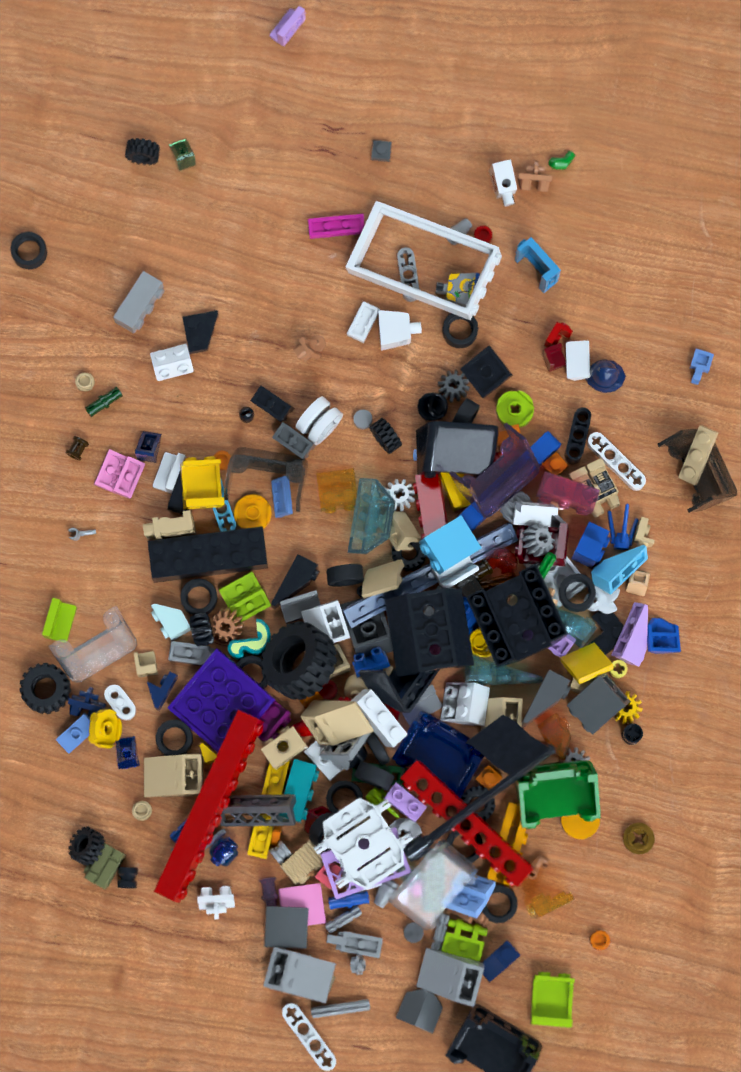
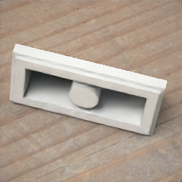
(577, 360)

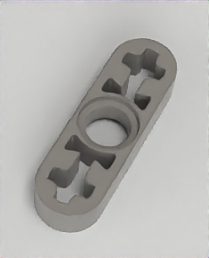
(411, 261)

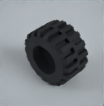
(33, 677)

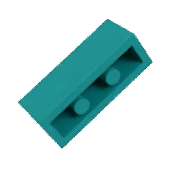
(300, 783)

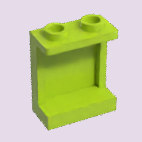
(552, 1000)

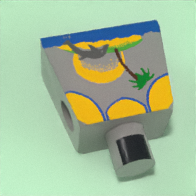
(458, 288)

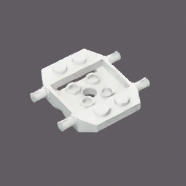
(347, 848)

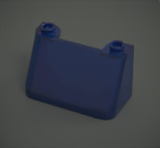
(440, 750)

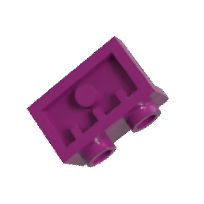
(273, 720)

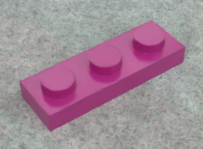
(336, 226)

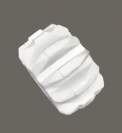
(406, 492)

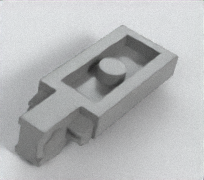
(189, 653)
(357, 944)

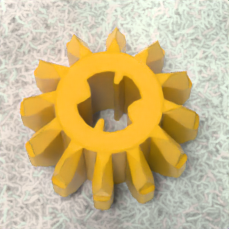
(632, 712)

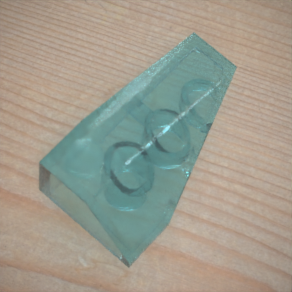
(487, 673)

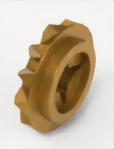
(648, 839)

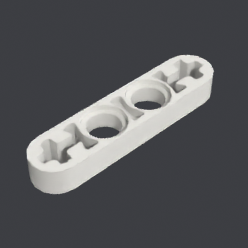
(618, 459)
(306, 1039)

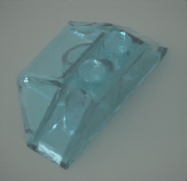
(371, 517)

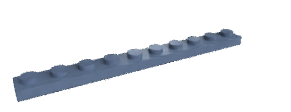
(424, 577)

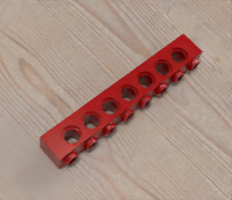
(522, 866)

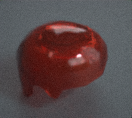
(504, 560)

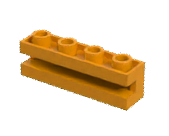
(515, 835)

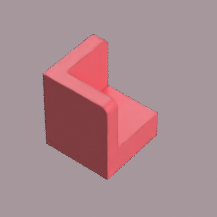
(322, 875)

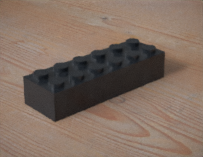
(207, 554)

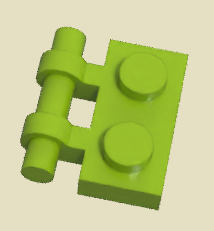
(464, 946)

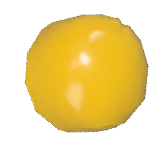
(479, 644)

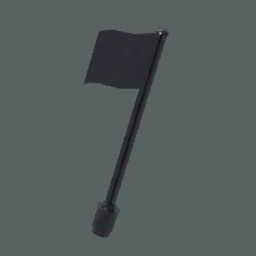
(506, 748)

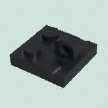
(486, 372)

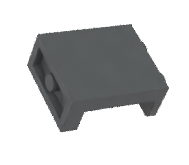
(598, 703)

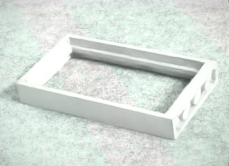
(380, 209)

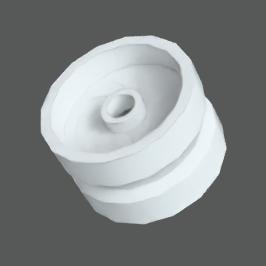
(319, 420)

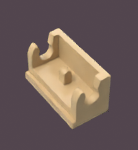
(403, 532)

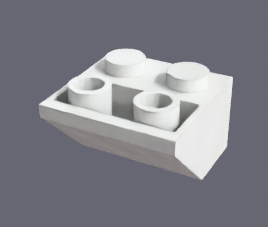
(328, 619)
(465, 703)

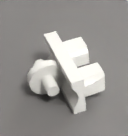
(217, 903)

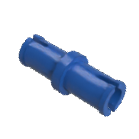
(349, 900)

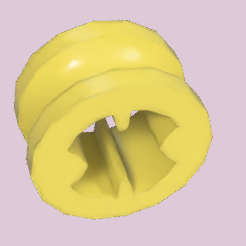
(621, 664)

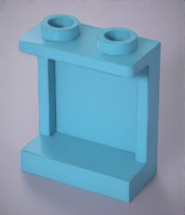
(449, 545)

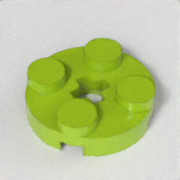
(513, 399)

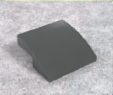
(286, 927)

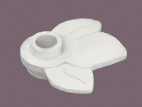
(604, 601)

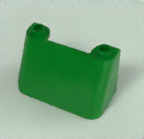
(558, 792)

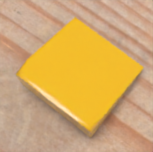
(208, 755)

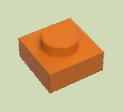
(555, 464)
(488, 778)

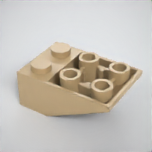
(335, 721)
(173, 775)

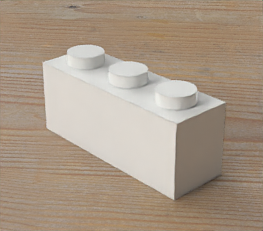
(380, 718)

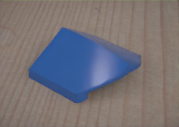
(662, 637)

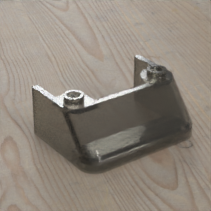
(290, 465)
(715, 481)

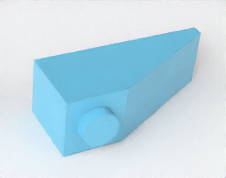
(618, 569)

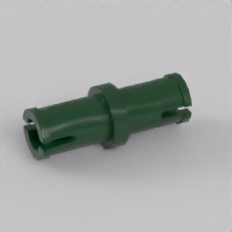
(103, 401)

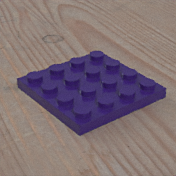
(216, 695)

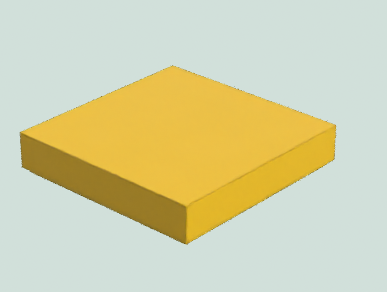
(586, 663)

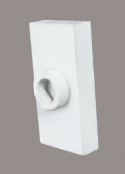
(363, 322)
(324, 766)

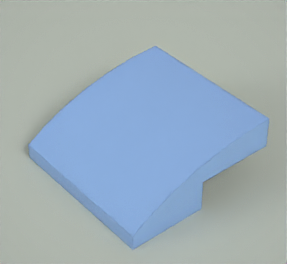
(473, 898)

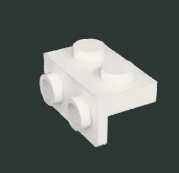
(171, 362)

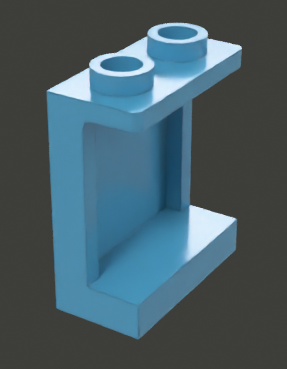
(541, 261)

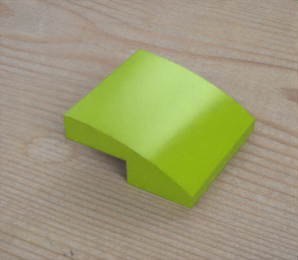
(245, 596)

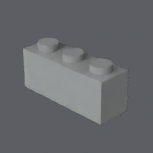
(139, 302)

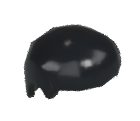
(432, 406)

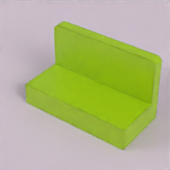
(59, 620)

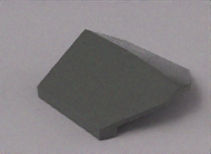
(420, 1009)

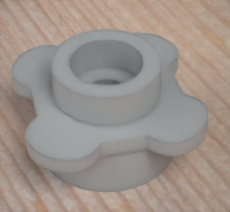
(358, 964)

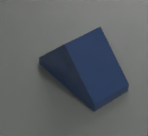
(148, 447)

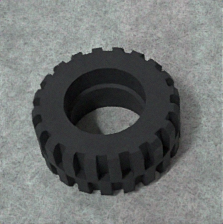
(312, 671)

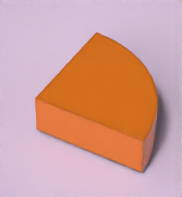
(276, 835)

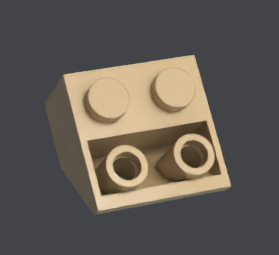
(503, 706)

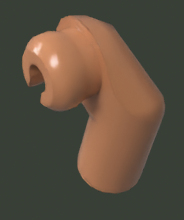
(539, 862)

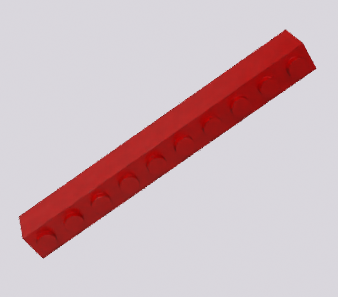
(209, 807)

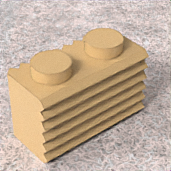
(302, 863)

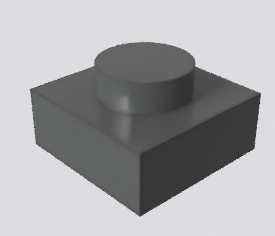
(381, 151)

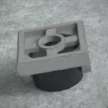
(346, 754)

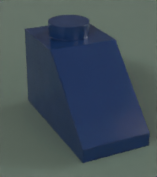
(499, 960)

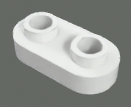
(120, 702)

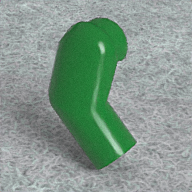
(561, 163)

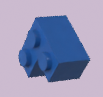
(590, 545)

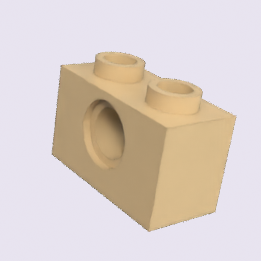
(278, 758)

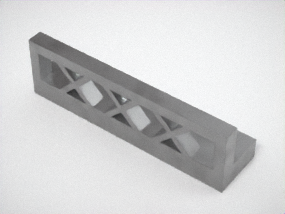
(259, 804)

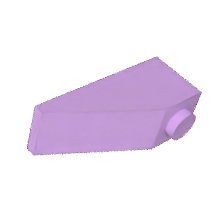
(633, 637)

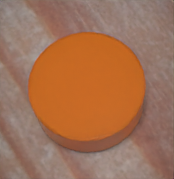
(225, 457)
(599, 940)

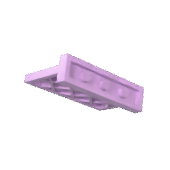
(329, 857)

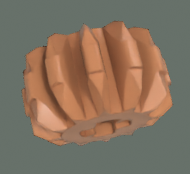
(231, 630)

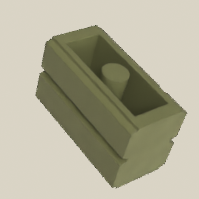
(105, 867)

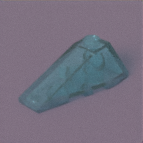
(578, 627)

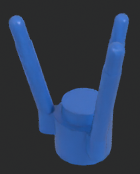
(622, 540)

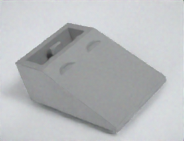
(299, 975)
(450, 976)

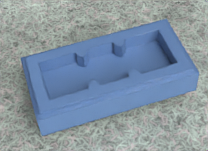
(281, 497)
(75, 734)

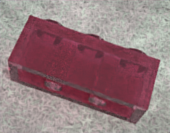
(567, 493)

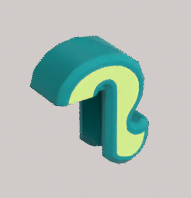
(252, 646)

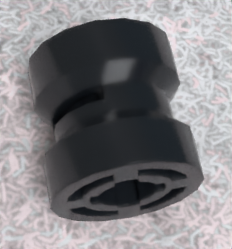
(632, 734)
(127, 877)

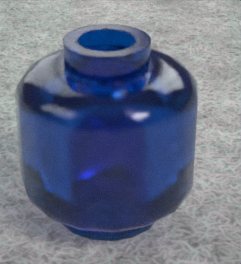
(223, 852)

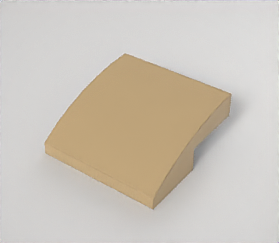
(382, 579)

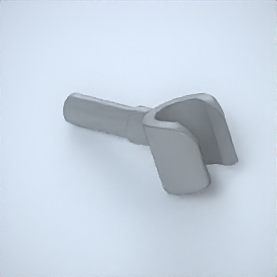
(80, 533)

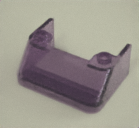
(502, 478)

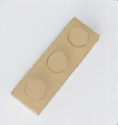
(698, 455)

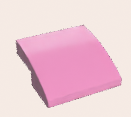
(119, 474)
(305, 897)

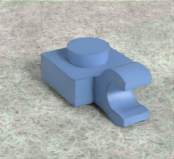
(701, 363)

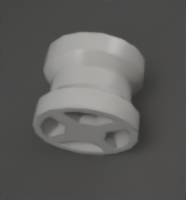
(280, 852)

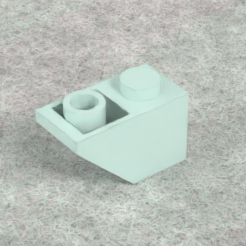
(172, 619)

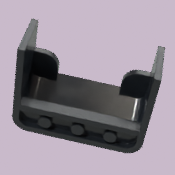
(398, 692)

